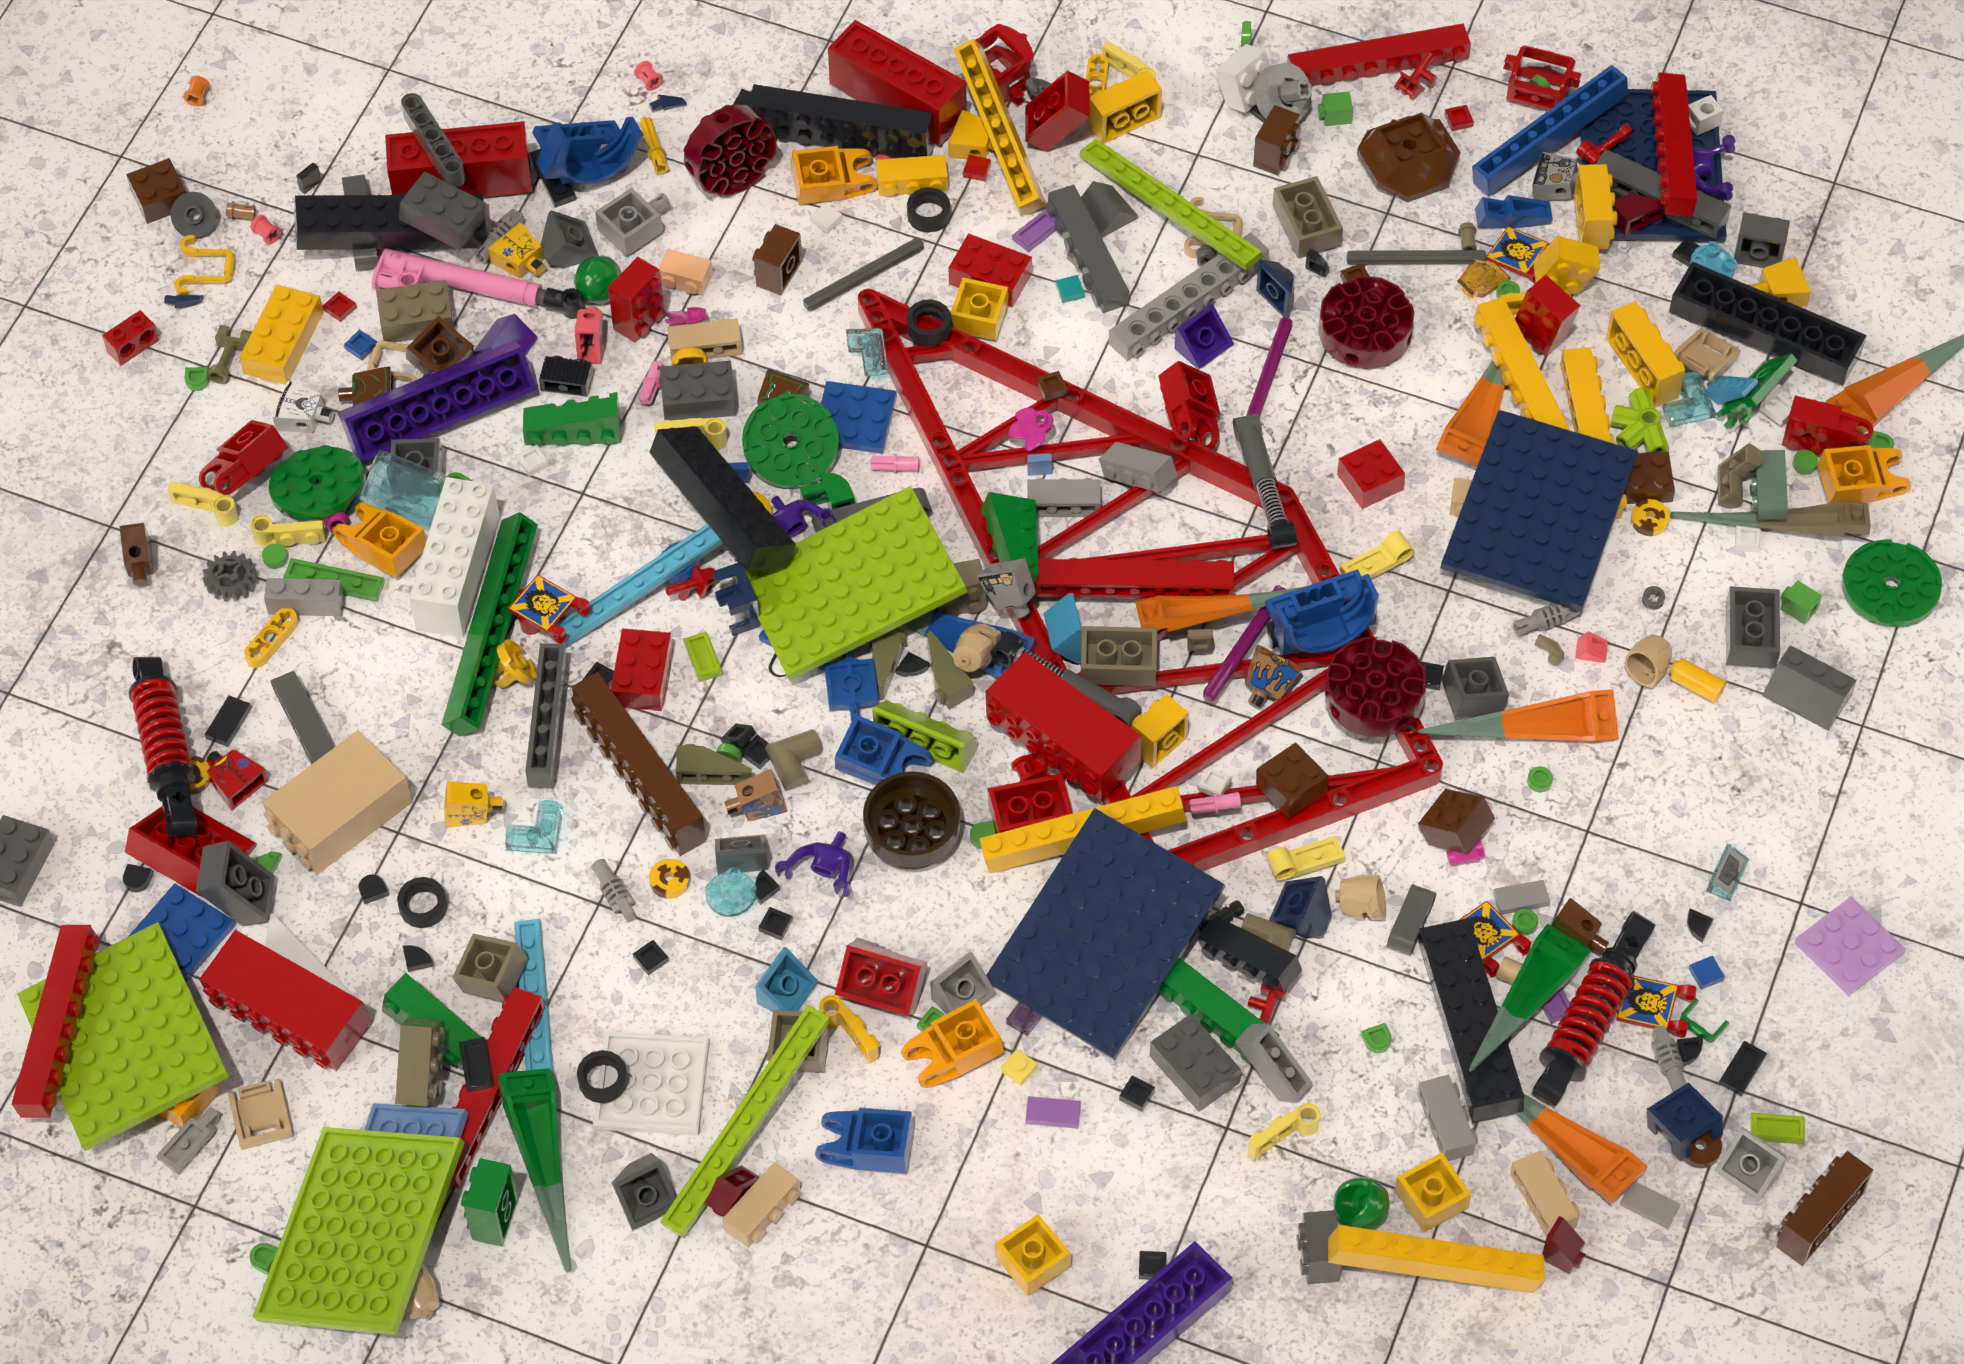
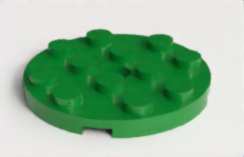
(796, 464)
(294, 489)
(1889, 605)

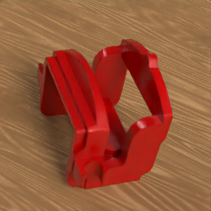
(1016, 61)
(1534, 94)

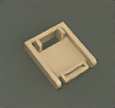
(1703, 359)
(258, 1111)

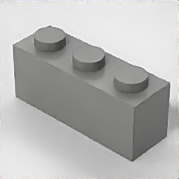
(1137, 467)
(1064, 496)
(304, 596)
(1273, 1062)
(1447, 1117)

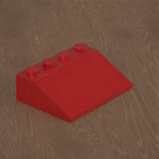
(179, 856)

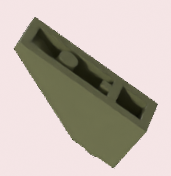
(886, 656)
(950, 682)
(707, 767)

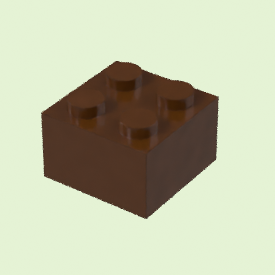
(1277, 140)
(155, 189)
(777, 259)
(438, 347)
(1292, 780)
(1456, 821)

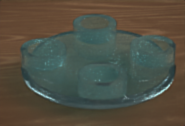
(731, 893)

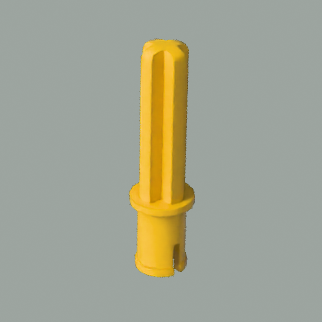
(655, 151)

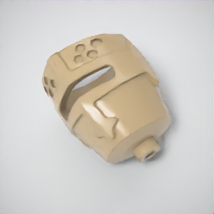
(974, 649)
(1649, 657)
(1361, 896)
(423, 1296)

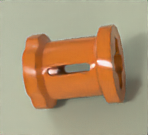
(196, 90)

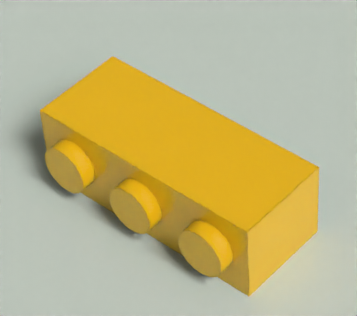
(911, 174)

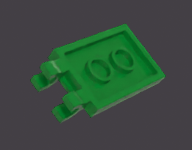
(1767, 375)

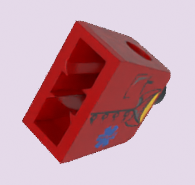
(235, 776)

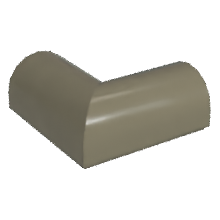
(1732, 472)
(788, 753)
(1269, 931)

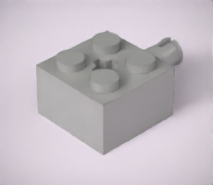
(631, 220)

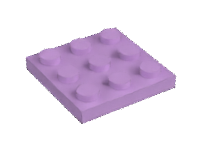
(1849, 946)

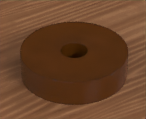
(1704, 1157)

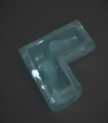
(871, 345)
(1694, 403)
(542, 836)

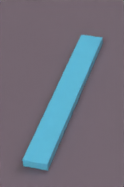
(640, 583)
(532, 979)

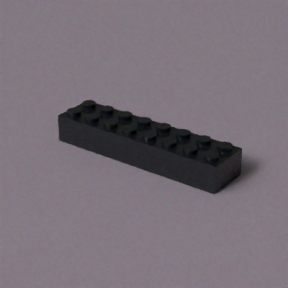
(844, 122)
(363, 223)
(1767, 322)
(722, 498)
(1466, 1015)

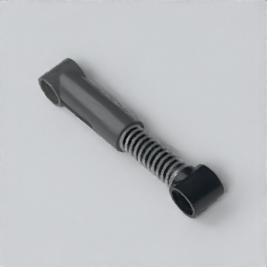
(1249, 434)
(1011, 647)

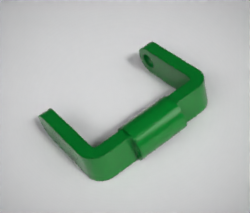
(1699, 1030)

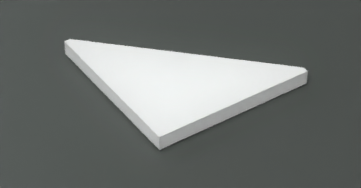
(283, 942)

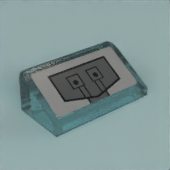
(1727, 873)

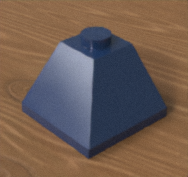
(1275, 285)
(1304, 907)

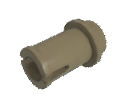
(1467, 232)

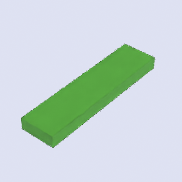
(353, 583)

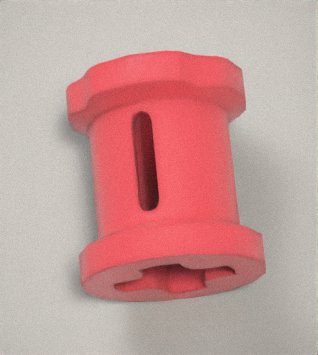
(648, 75)
(265, 229)

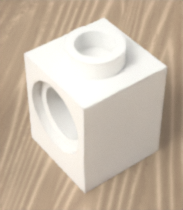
(1705, 114)

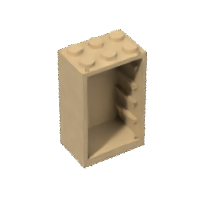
(336, 802)

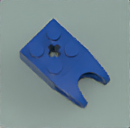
(887, 752)
(868, 1140)

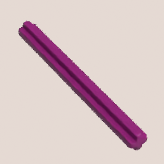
(1270, 367)
(1238, 652)

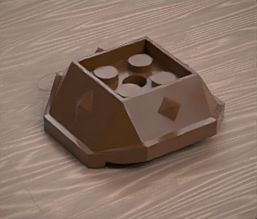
(1410, 156)

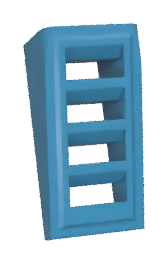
(1730, 388)

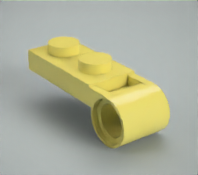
(1123, 61)
(712, 428)
(205, 499)
(287, 533)
(1382, 558)
(1305, 859)
(1282, 1127)

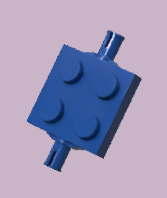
(851, 684)

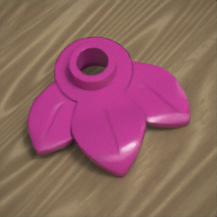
(691, 316)
(1029, 429)

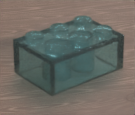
(403, 487)

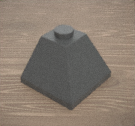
(566, 240)
(643, 1190)

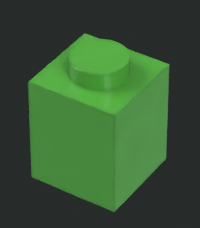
(1336, 109)
(1800, 602)

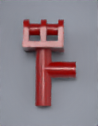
(1420, 71)
(700, 581)
(1267, 1006)

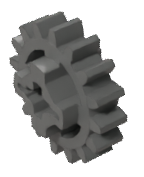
(229, 575)

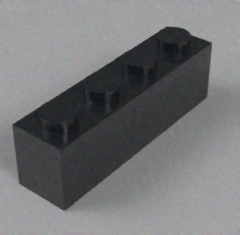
(1249, 954)

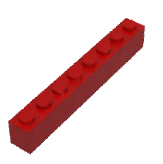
(1382, 54)
(1674, 144)
(1133, 578)
(55, 1021)
(505, 1049)

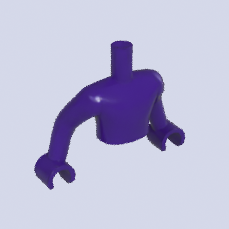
(1704, 166)
(791, 515)
(826, 862)

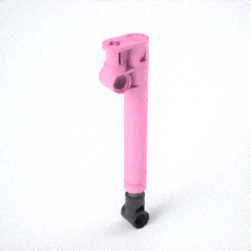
(405, 269)

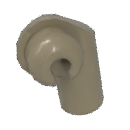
(1551, 646)

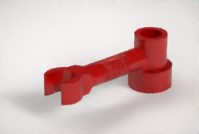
(1592, 153)

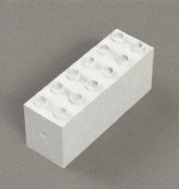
(454, 557)

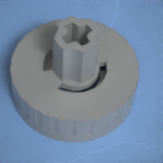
(1292, 85)

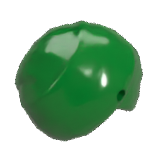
(594, 277)
(1361, 1203)

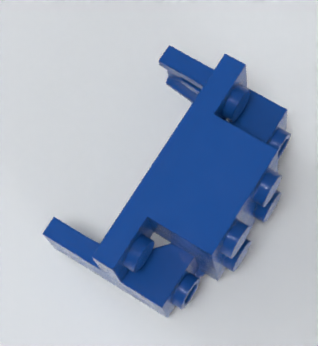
(574, 153)
(1319, 613)

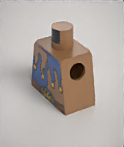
(1269, 675)
(758, 797)

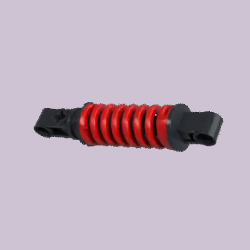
(163, 744)
(1592, 1011)

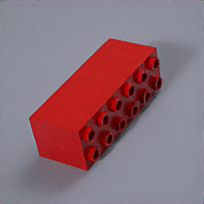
(892, 75)
(492, 159)
(1063, 726)
(285, 1001)

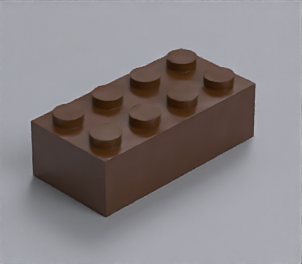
(1824, 1207)

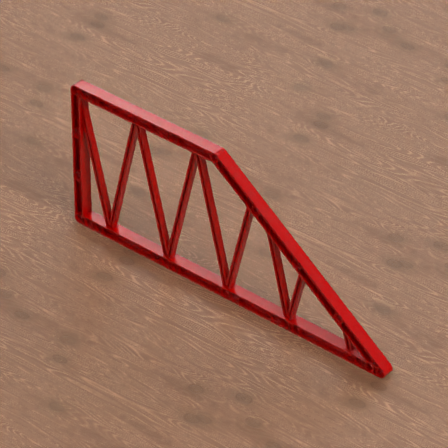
(1356, 790)

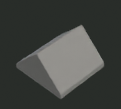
(961, 985)
(1751, 1164)

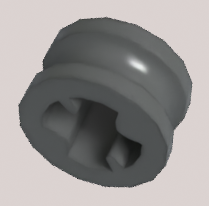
(1205, 254)
(1658, 592)

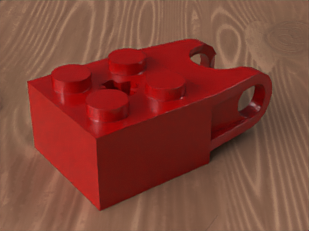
(1190, 403)
(1822, 426)
(244, 456)

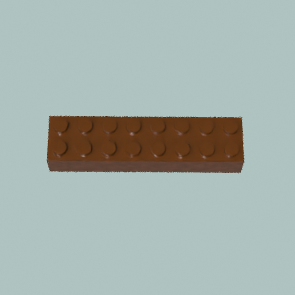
(638, 764)

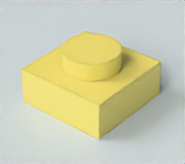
(1018, 1067)

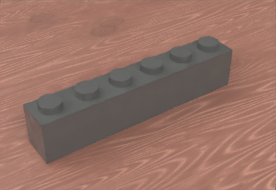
(1631, 177)
(1088, 248)
(546, 715)

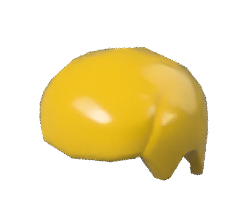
(689, 355)

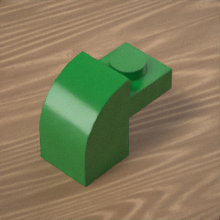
(831, 490)

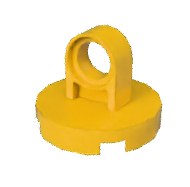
(513, 665)

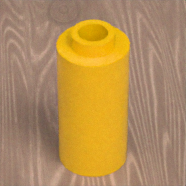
(1697, 679)

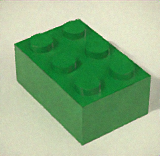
(490, 1201)

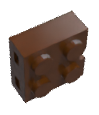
(1651, 478)

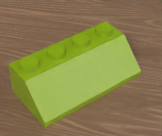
(945, 743)

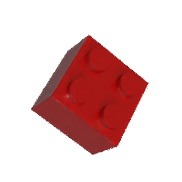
(1371, 474)

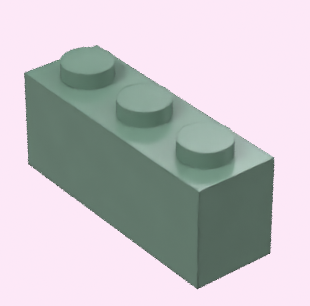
(1770, 486)

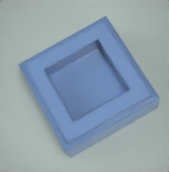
(1039, 464)

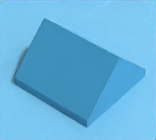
(1065, 628)
(785, 983)

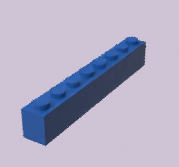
(1550, 130)

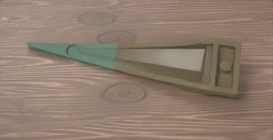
(1823, 519)

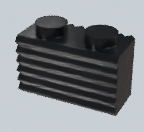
(566, 375)

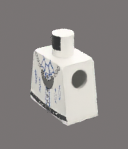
(300, 409)

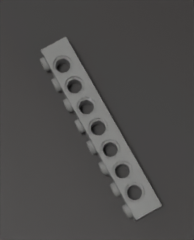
(1180, 303)

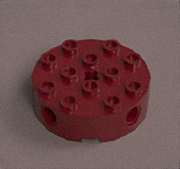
(729, 150)
(1366, 322)
(1375, 687)

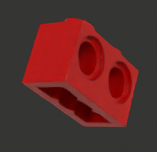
(130, 337)

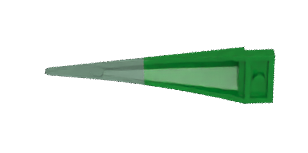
(1544, 972)
(532, 1115)

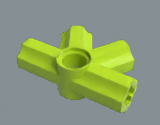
(1635, 424)

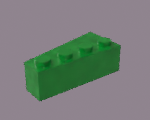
(573, 422)
(1012, 528)
(410, 999)

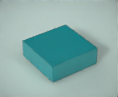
(1069, 288)

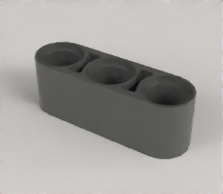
(1411, 918)

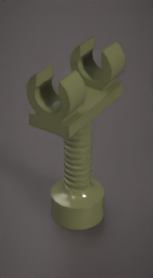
(218, 372)

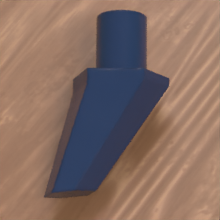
(667, 102)
(183, 300)

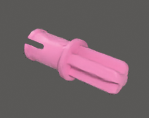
(651, 383)
(894, 463)
(1215, 803)

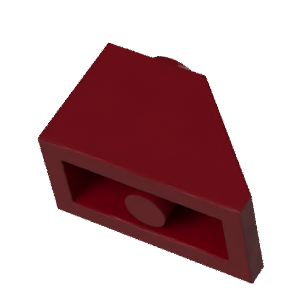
(1637, 212)
(730, 1189)
(1563, 1247)

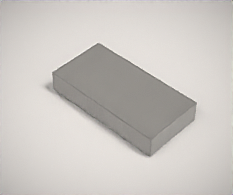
(1521, 896)
(1650, 1204)

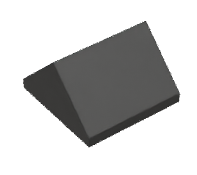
(1107, 208)
(741, 852)

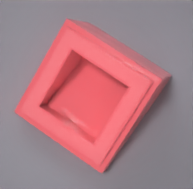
(1591, 648)

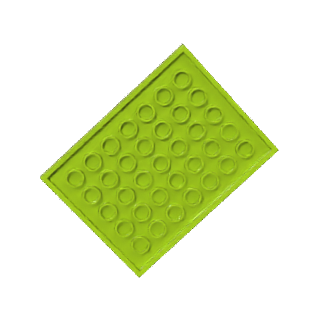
(854, 583)
(135, 1042)
(359, 1230)

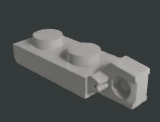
(189, 1140)

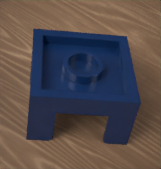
(738, 598)
(1684, 1117)

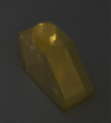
(1481, 278)

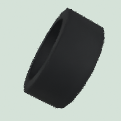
(933, 223)
(928, 337)
(419, 885)
(599, 1058)

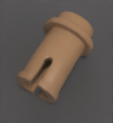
(240, 211)

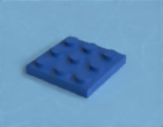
(860, 415)
(189, 926)

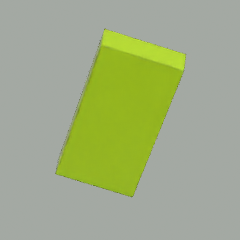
(702, 656)
(1778, 1128)

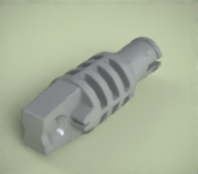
(505, 224)
(1545, 618)
(614, 890)
(1668, 1057)

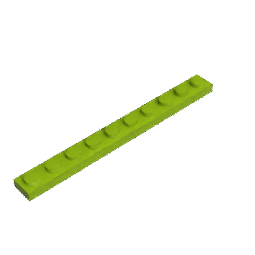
(1171, 204)
(746, 1120)

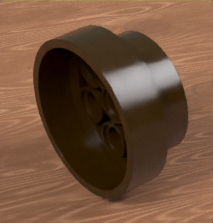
(923, 796)

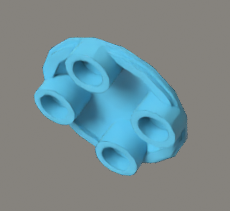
(1715, 258)

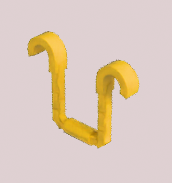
(195, 252)

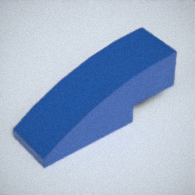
(1512, 212)

